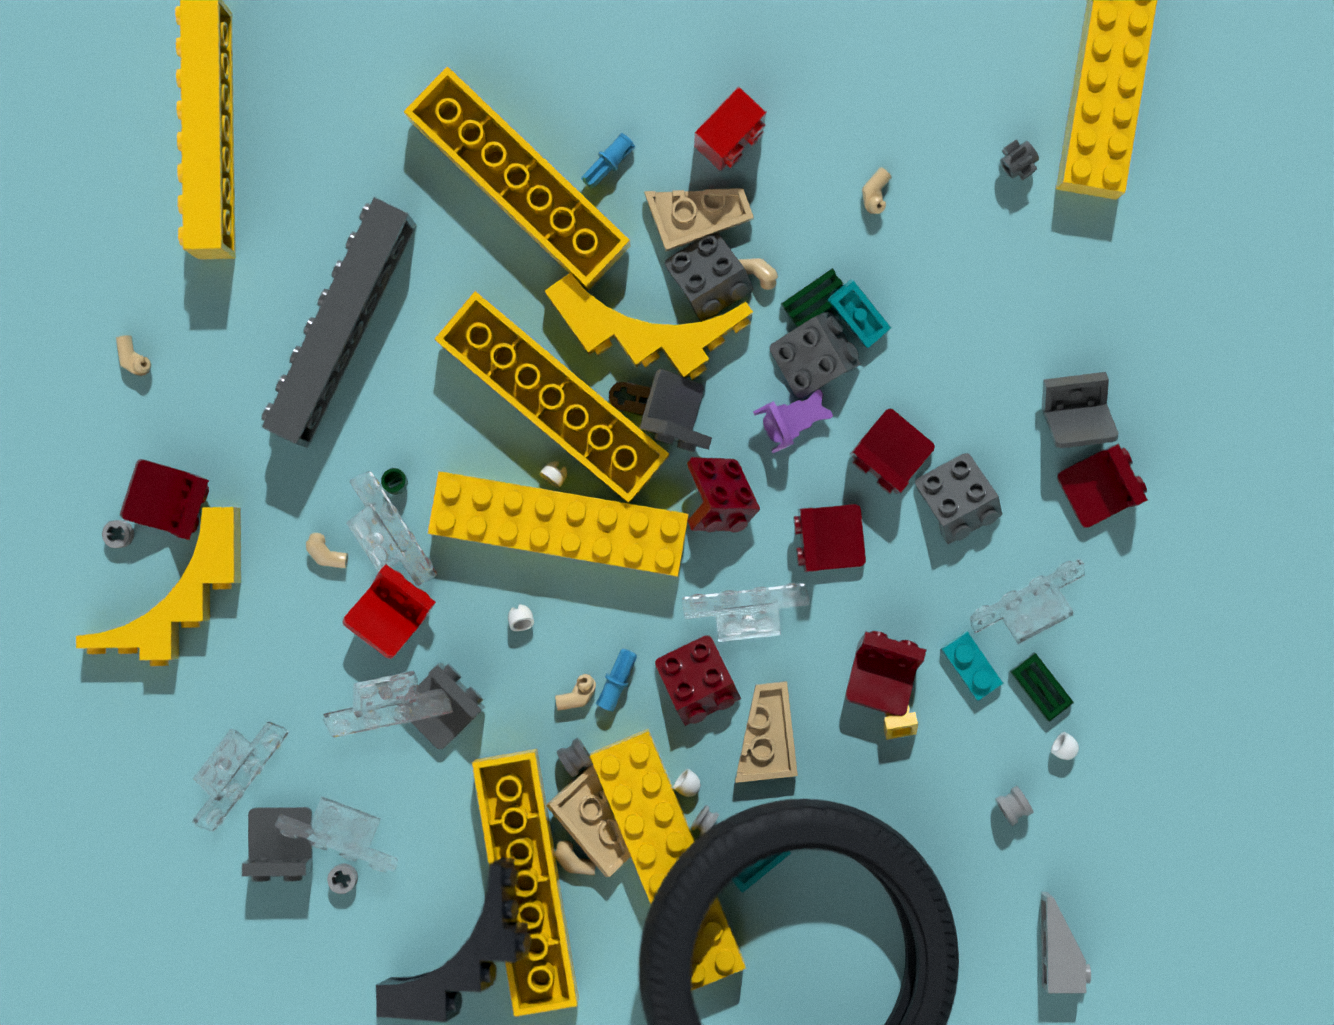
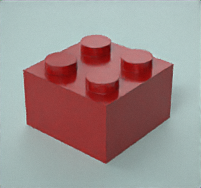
(730, 129)

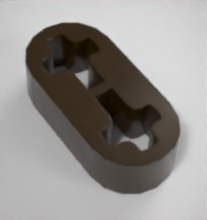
(633, 390)

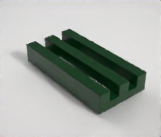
(837, 284)
(1025, 665)

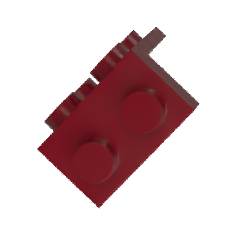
(892, 451)
(1102, 485)
(725, 495)
(164, 498)
(830, 537)
(883, 673)
(697, 680)

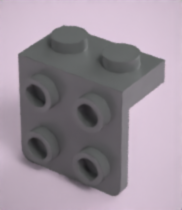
(709, 275)
(814, 354)
(1078, 410)
(673, 411)
(959, 497)
(465, 703)
(271, 851)

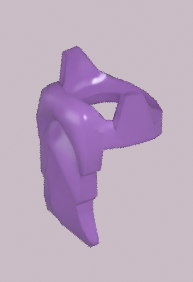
(786, 422)

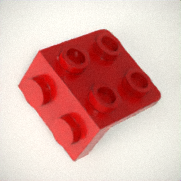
(388, 612)

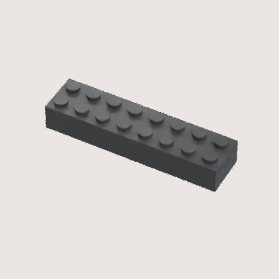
(339, 322)

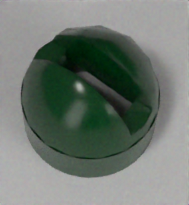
(391, 477)

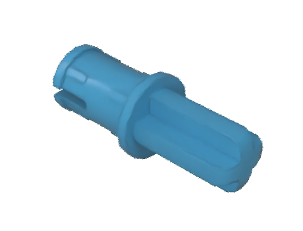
(608, 160)
(616, 680)

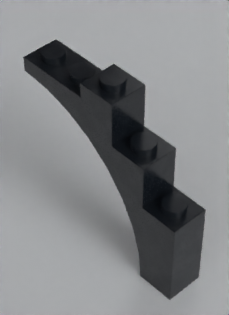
(494, 938)

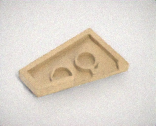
(694, 214)
(768, 737)
(590, 821)

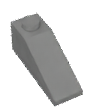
(1062, 960)

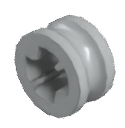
(117, 524)
(704, 820)
(338, 887)

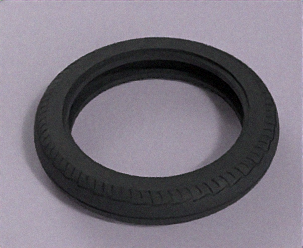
(782, 827)

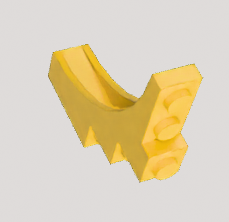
(682, 344)
(157, 632)

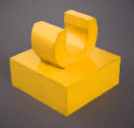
(900, 726)

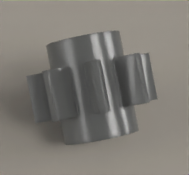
(1019, 159)

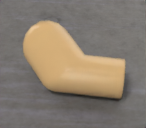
(872, 191)
(762, 271)
(129, 359)
(322, 555)
(580, 694)
(570, 862)

